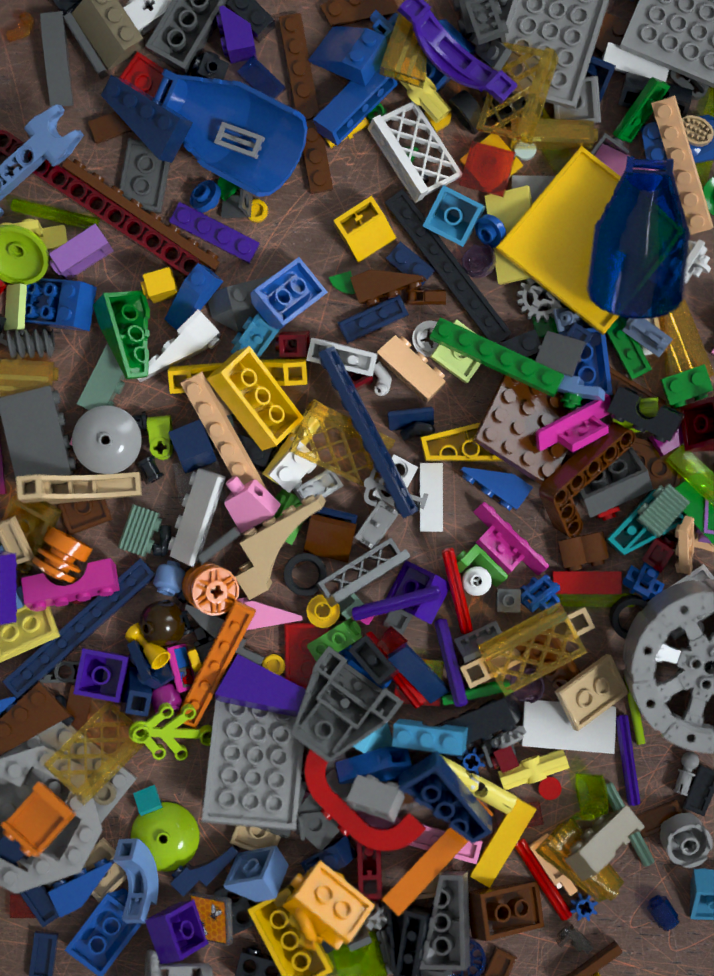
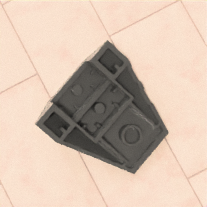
(340, 707)

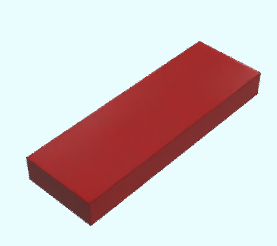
(588, 582)

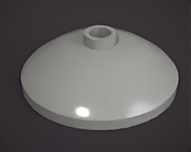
(123, 435)

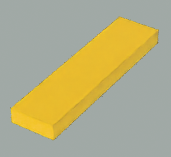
(502, 843)

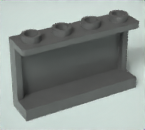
(36, 433)

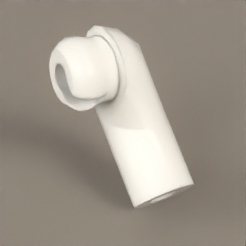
(384, 380)

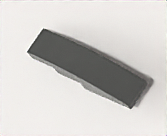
(56, 58)
(212, 625)

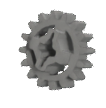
(533, 293)

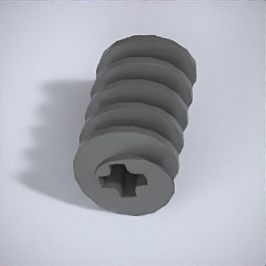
(31, 344)

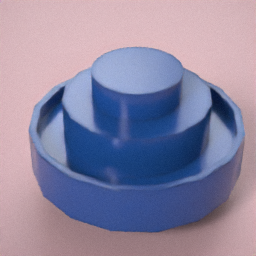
(205, 196)
(490, 230)

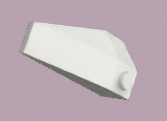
(192, 339)

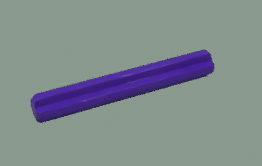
(396, 603)
(450, 662)
(627, 760)

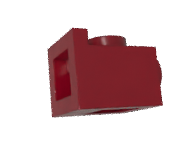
(287, 350)

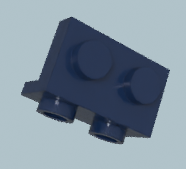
(146, 674)

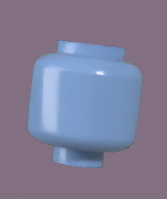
(169, 578)

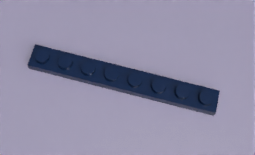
(364, 425)
(78, 630)

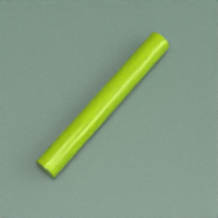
(636, 719)

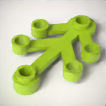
(169, 731)

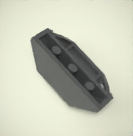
(233, 304)

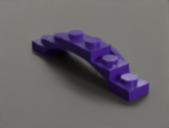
(450, 56)

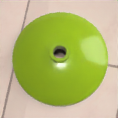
(21, 264)
(180, 829)

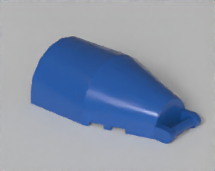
(218, 101)

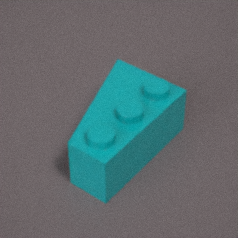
(631, 534)

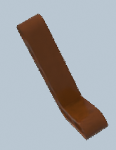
(578, 472)

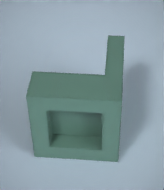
(348, 603)

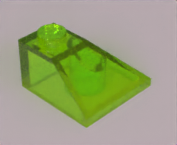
(362, 961)

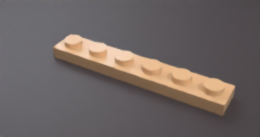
(684, 168)
(220, 429)

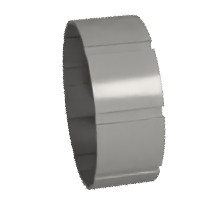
(651, 630)

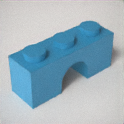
(416, 736)

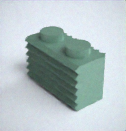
(661, 510)
(140, 530)

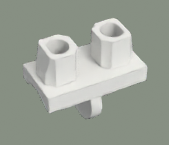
(696, 260)

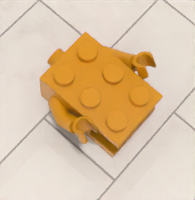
(326, 906)

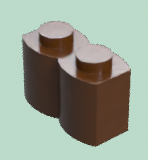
(582, 550)

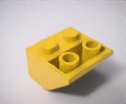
(364, 229)

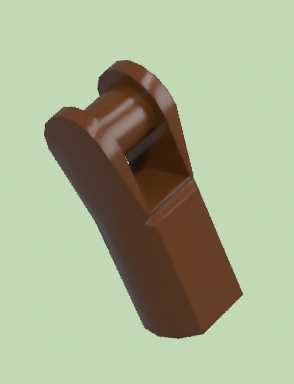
(430, 297)

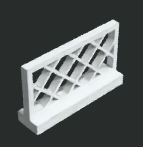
(401, 162)

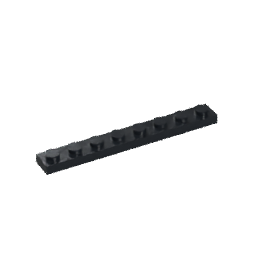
(448, 268)

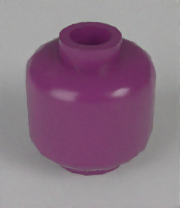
(166, 694)

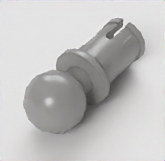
(689, 761)

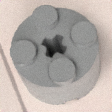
(685, 840)

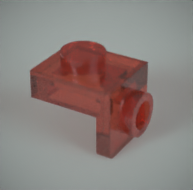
(391, 640)

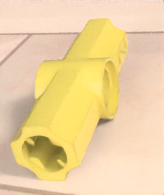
(428, 99)
(534, 769)

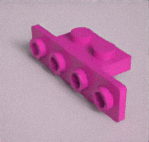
(577, 427)
(505, 544)

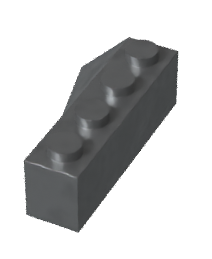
(448, 931)

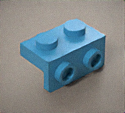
(256, 335)

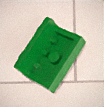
(686, 385)

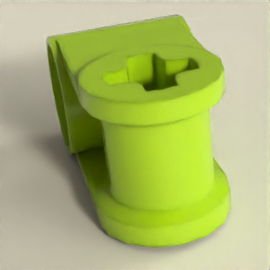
(158, 434)

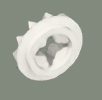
(419, 334)

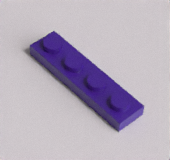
(214, 232)

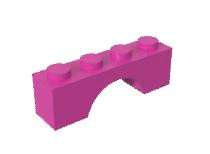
(97, 580)

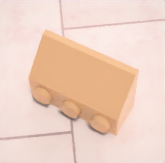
(411, 368)

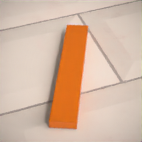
(217, 660)
(425, 869)

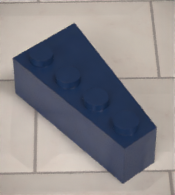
(148, 118)
(444, 793)

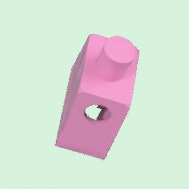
(249, 503)

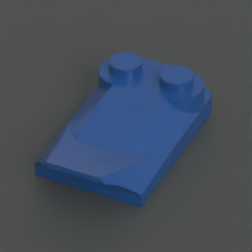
(655, 149)
(287, 294)
(594, 364)
(103, 934)

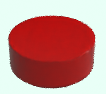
(549, 788)

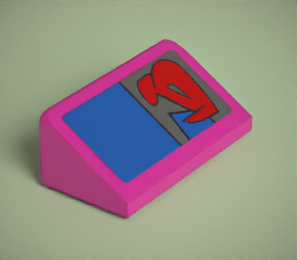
(181, 667)

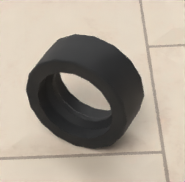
(467, 110)
(288, 573)
(617, 608)

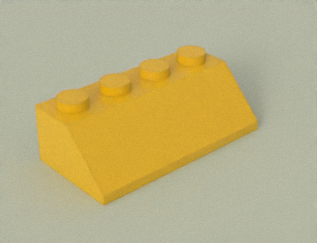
(286, 939)

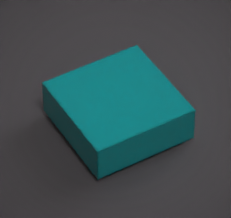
(147, 800)

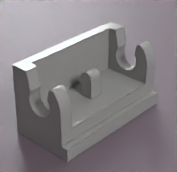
(376, 524)

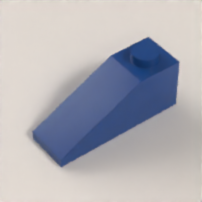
(193, 295)

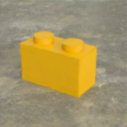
(159, 285)

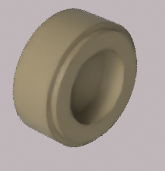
(106, 794)

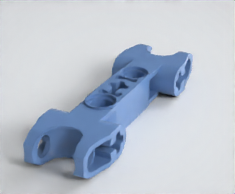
(43, 144)

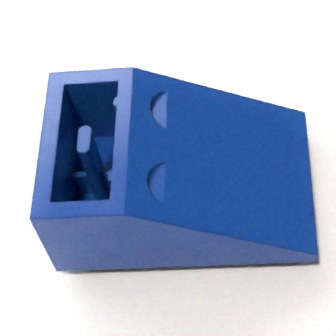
(60, 304)

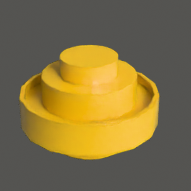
(321, 613)

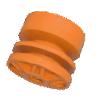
(62, 555)
(203, 578)

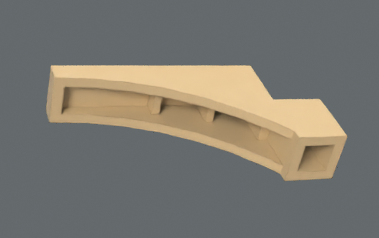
(77, 488)
(265, 543)

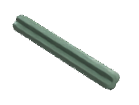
(636, 839)

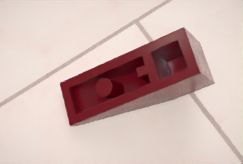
(369, 872)

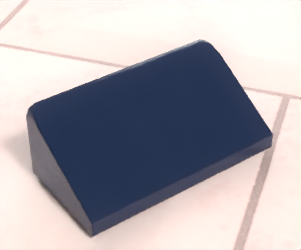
(403, 418)

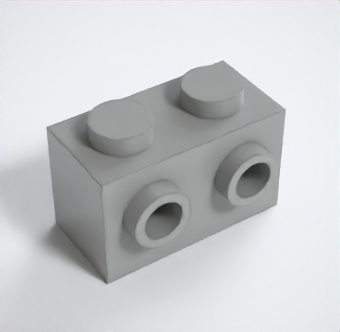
(376, 797)

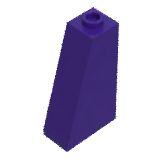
(259, 688)

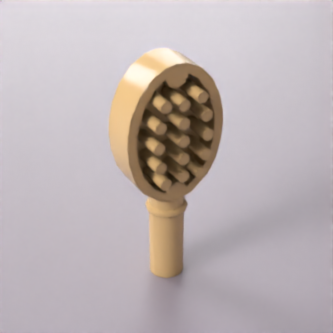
(698, 130)

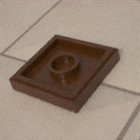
(84, 514)
(329, 538)

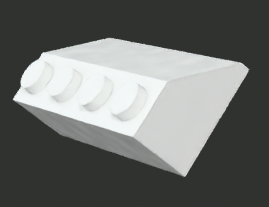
(197, 516)

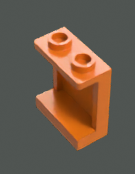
(38, 820)

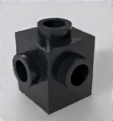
(209, 66)

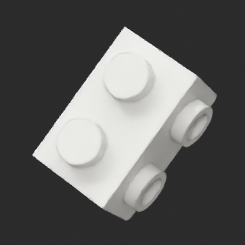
(291, 469)

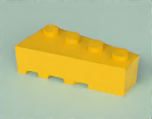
(455, 446)

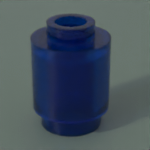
(663, 912)

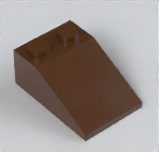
(505, 910)

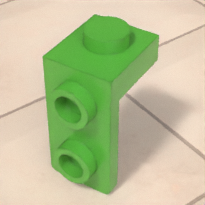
(479, 558)
(337, 638)

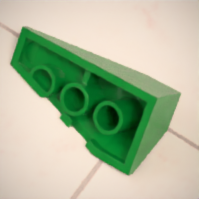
(125, 327)

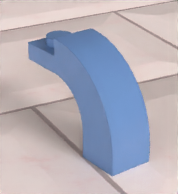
(142, 878)

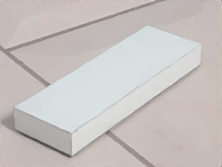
(631, 63)
(431, 483)

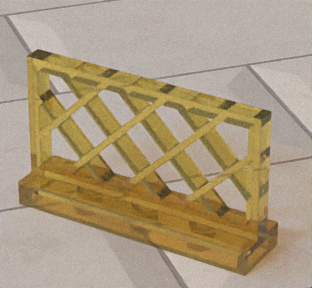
(536, 98)
(344, 425)
(527, 631)
(108, 768)

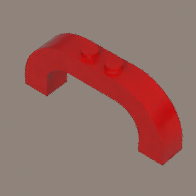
(349, 821)

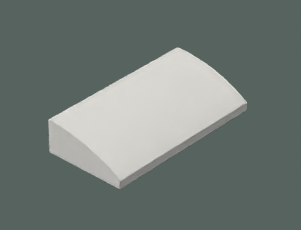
(550, 728)

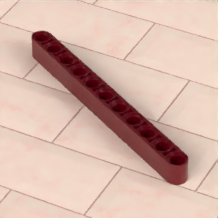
(104, 213)

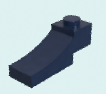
(187, 877)

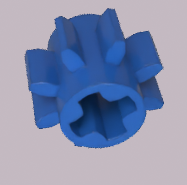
(474, 767)
(585, 912)

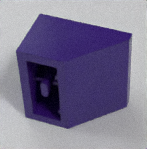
(238, 38)

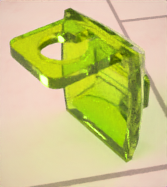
(591, 796)

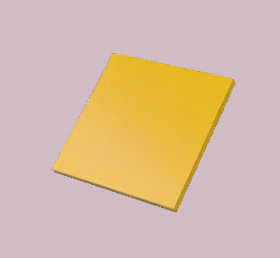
(557, 235)

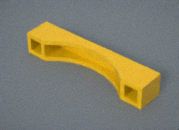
(285, 372)

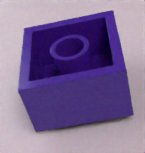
(176, 932)

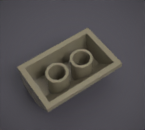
(108, 30)

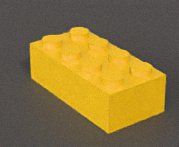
(255, 398)

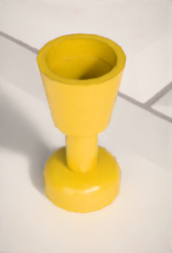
(154, 653)

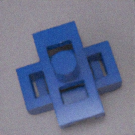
(382, 23)
(635, 576)
(544, 594)

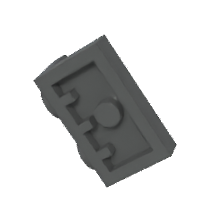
(486, 20)
(469, 642)

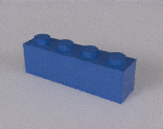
(351, 107)

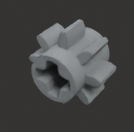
(377, 917)

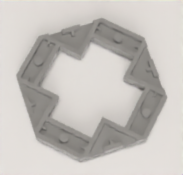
(45, 868)

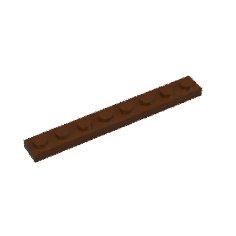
(305, 101)
(134, 207)

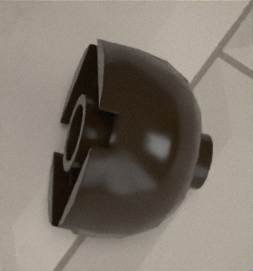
(161, 623)

